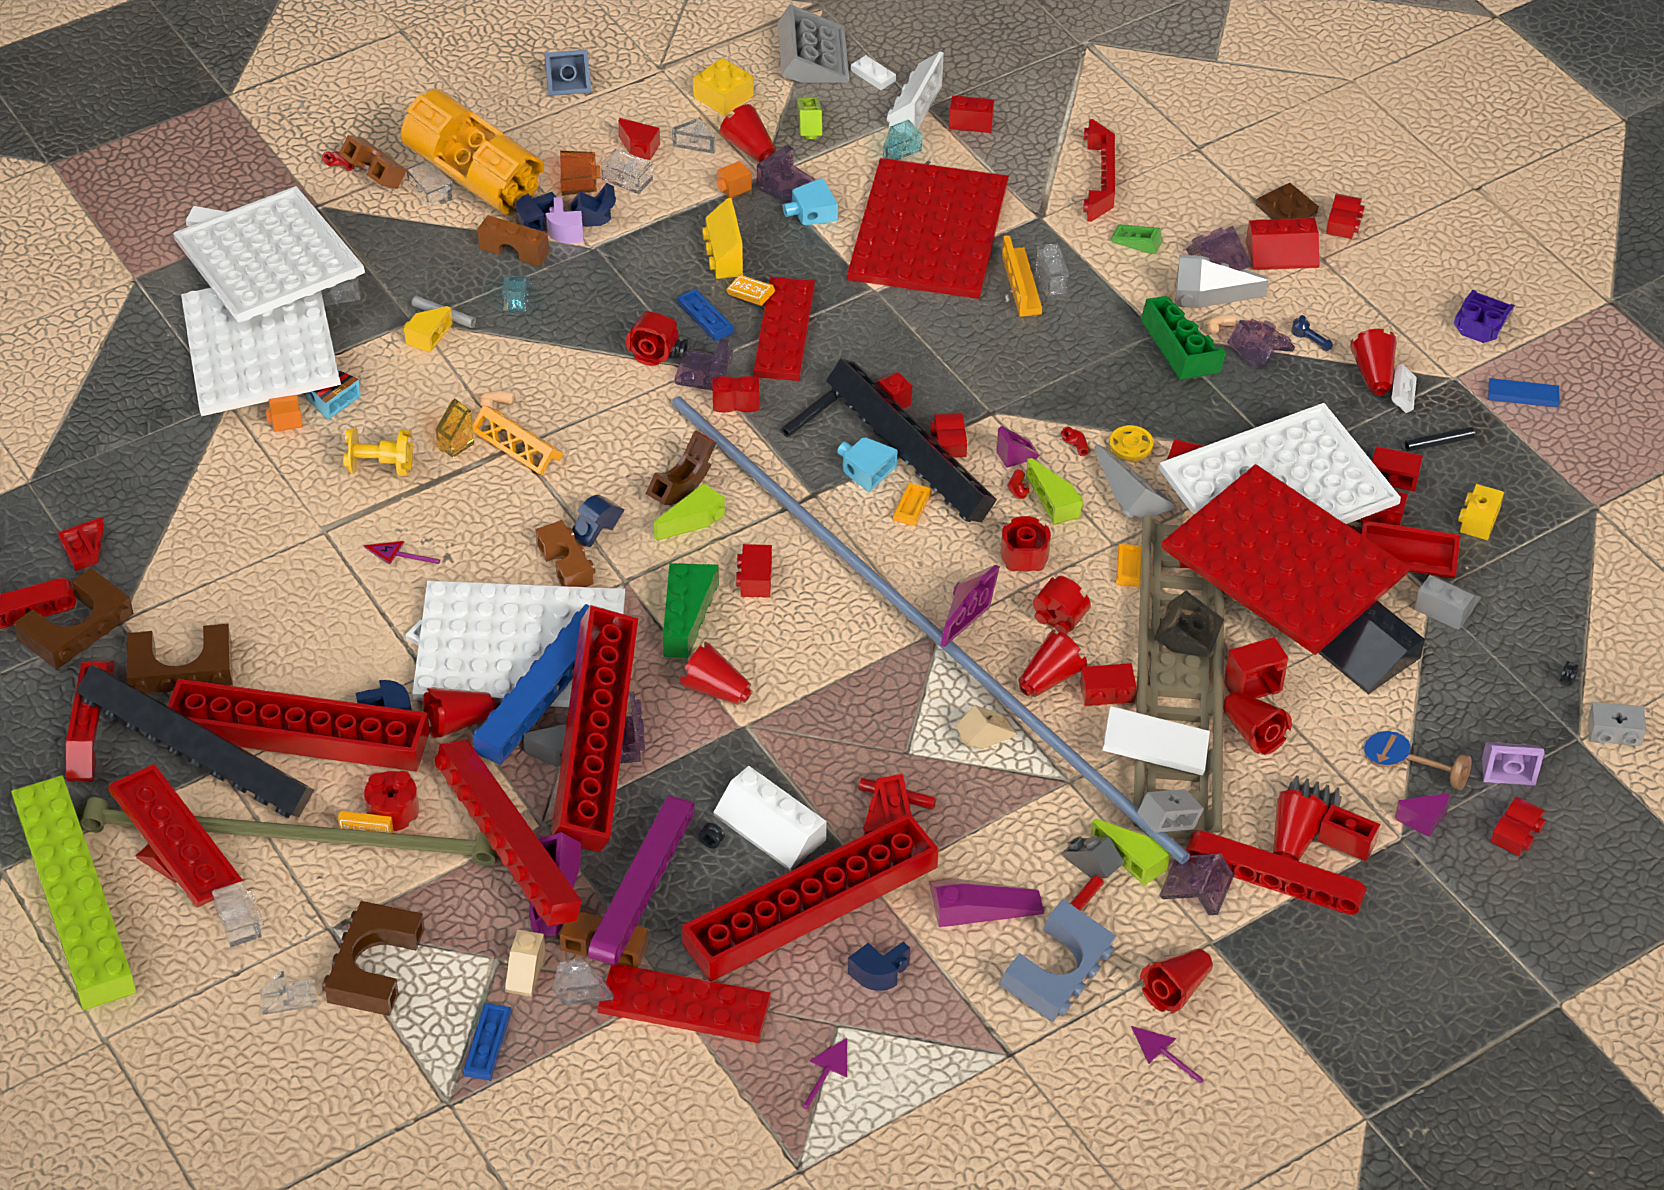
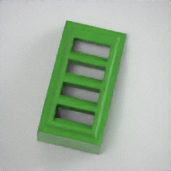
(1146, 238)

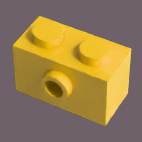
(1481, 511)

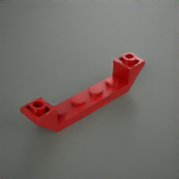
(1101, 139)
(83, 729)

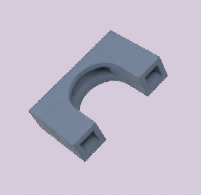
(1051, 992)

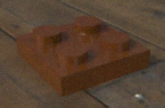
(1286, 203)

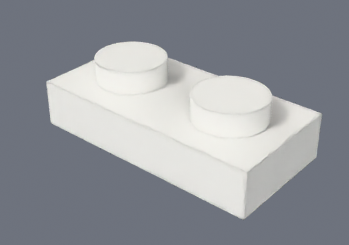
(873, 72)
(1404, 388)

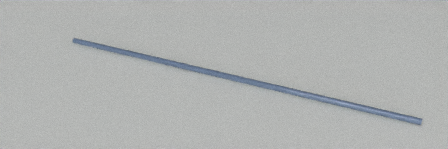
(932, 631)

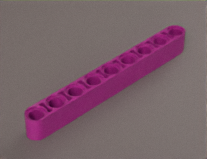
(641, 880)

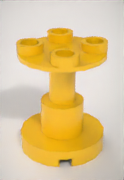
(388, 452)

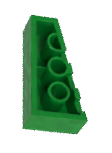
(1180, 340)
(687, 600)

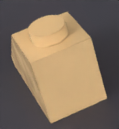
(984, 728)
(525, 962)

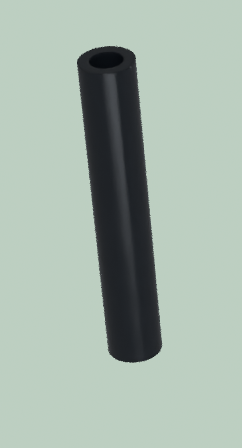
(809, 413)
(1439, 439)

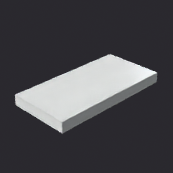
(1156, 740)

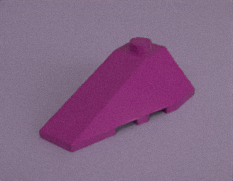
(970, 601)
(567, 856)
(974, 901)

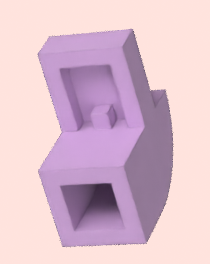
(564, 226)

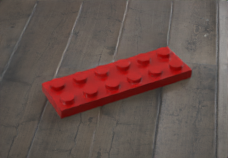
(784, 329)
(174, 834)
(686, 1003)

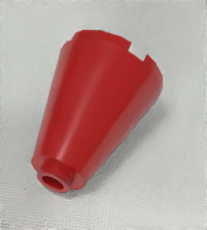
(748, 133)
(1375, 358)
(1052, 664)
(715, 676)
(455, 709)
(1258, 722)
(1296, 823)
(1175, 979)

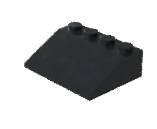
(1374, 648)

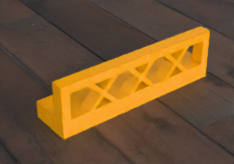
(1021, 279)
(522, 434)

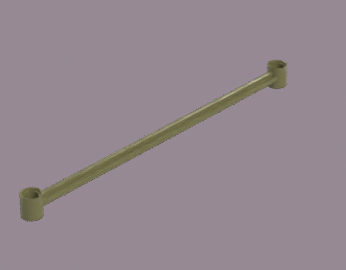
(98, 812)

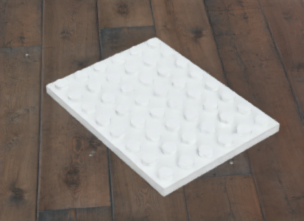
(268, 254)
(259, 357)
(1303, 451)
(492, 632)

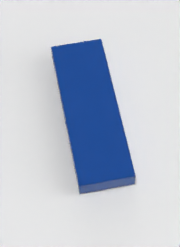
(705, 315)
(1523, 392)
(487, 1041)

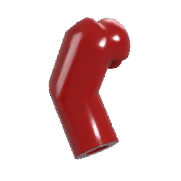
(335, 159)
(1076, 439)
(1016, 486)

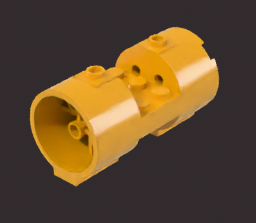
(470, 150)

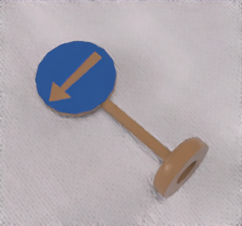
(1393, 749)

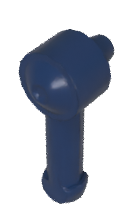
(1301, 328)

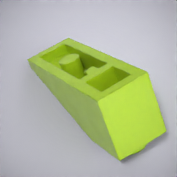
(809, 117)
(1054, 493)
(692, 513)
(1140, 853)

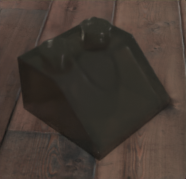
(1189, 626)

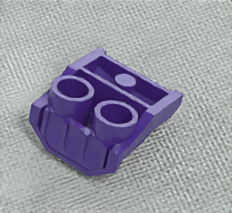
(1482, 317)

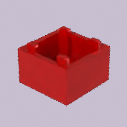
(1256, 668)

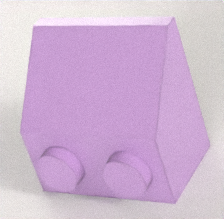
(1511, 763)

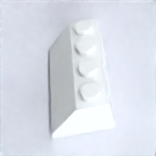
(918, 92)
(771, 818)

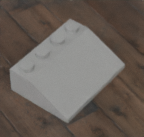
(812, 48)

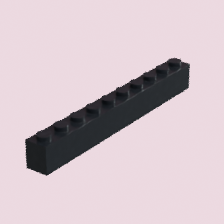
(911, 441)
(195, 741)

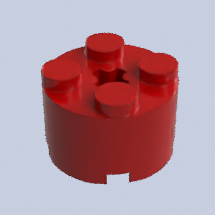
(652, 338)
(1025, 544)
(1061, 604)
(393, 796)

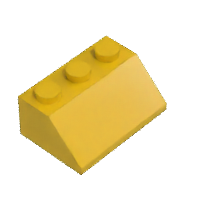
(723, 241)

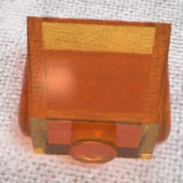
(578, 172)

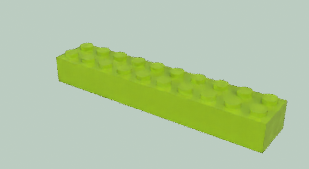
(73, 893)

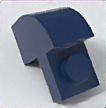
(595, 210)
(532, 211)
(594, 515)
(390, 695)
(878, 971)

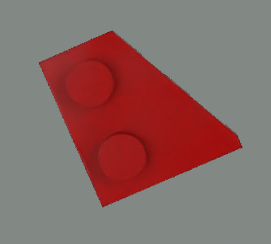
(83, 543)
(887, 802)

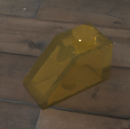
(455, 429)

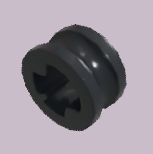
(679, 348)
(1569, 673)
(711, 835)

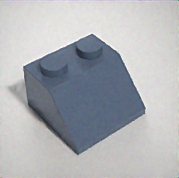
(567, 72)

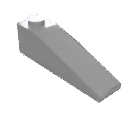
(1209, 284)
(1130, 488)

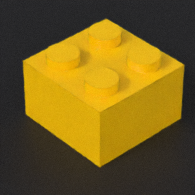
(723, 86)

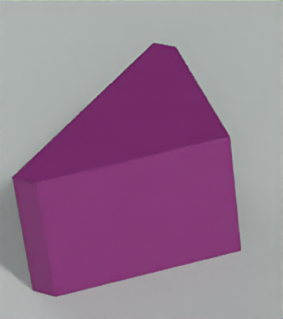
(1014, 448)
(1423, 812)

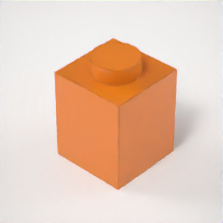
(734, 179)
(284, 413)

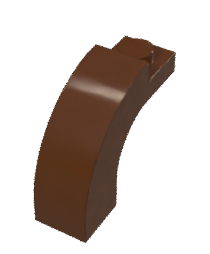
(686, 475)

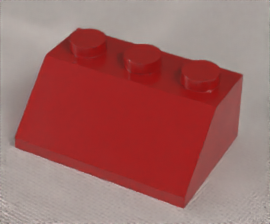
(1283, 243)

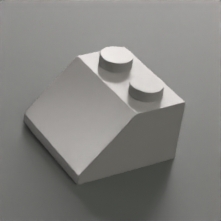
(1445, 601)

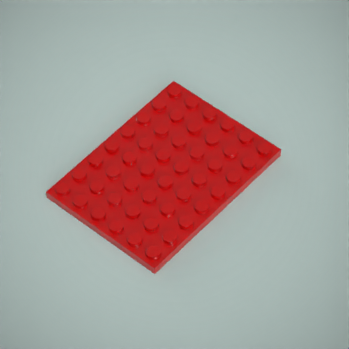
(928, 228)
(1285, 558)

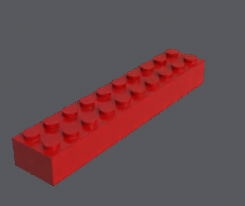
(306, 724)
(595, 727)
(809, 897)

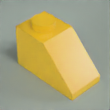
(428, 328)

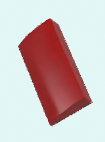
(1420, 549)

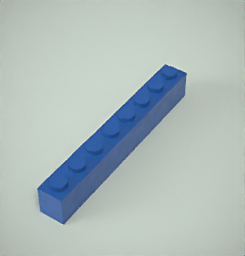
(531, 695)

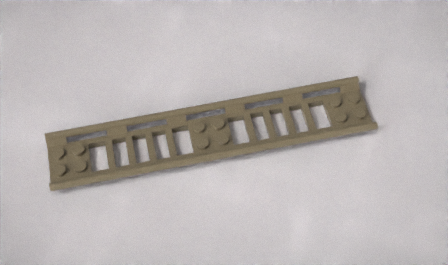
(1178, 677)

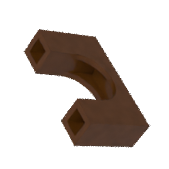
(62, 643)
(151, 676)
(370, 927)

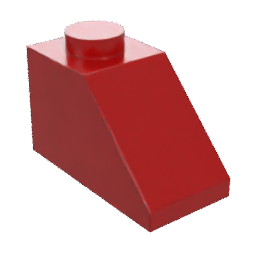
(639, 138)
(897, 388)

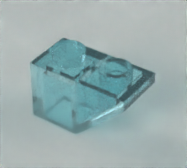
(902, 140)
(515, 293)

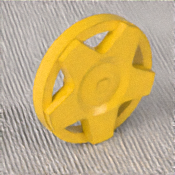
(1131, 445)

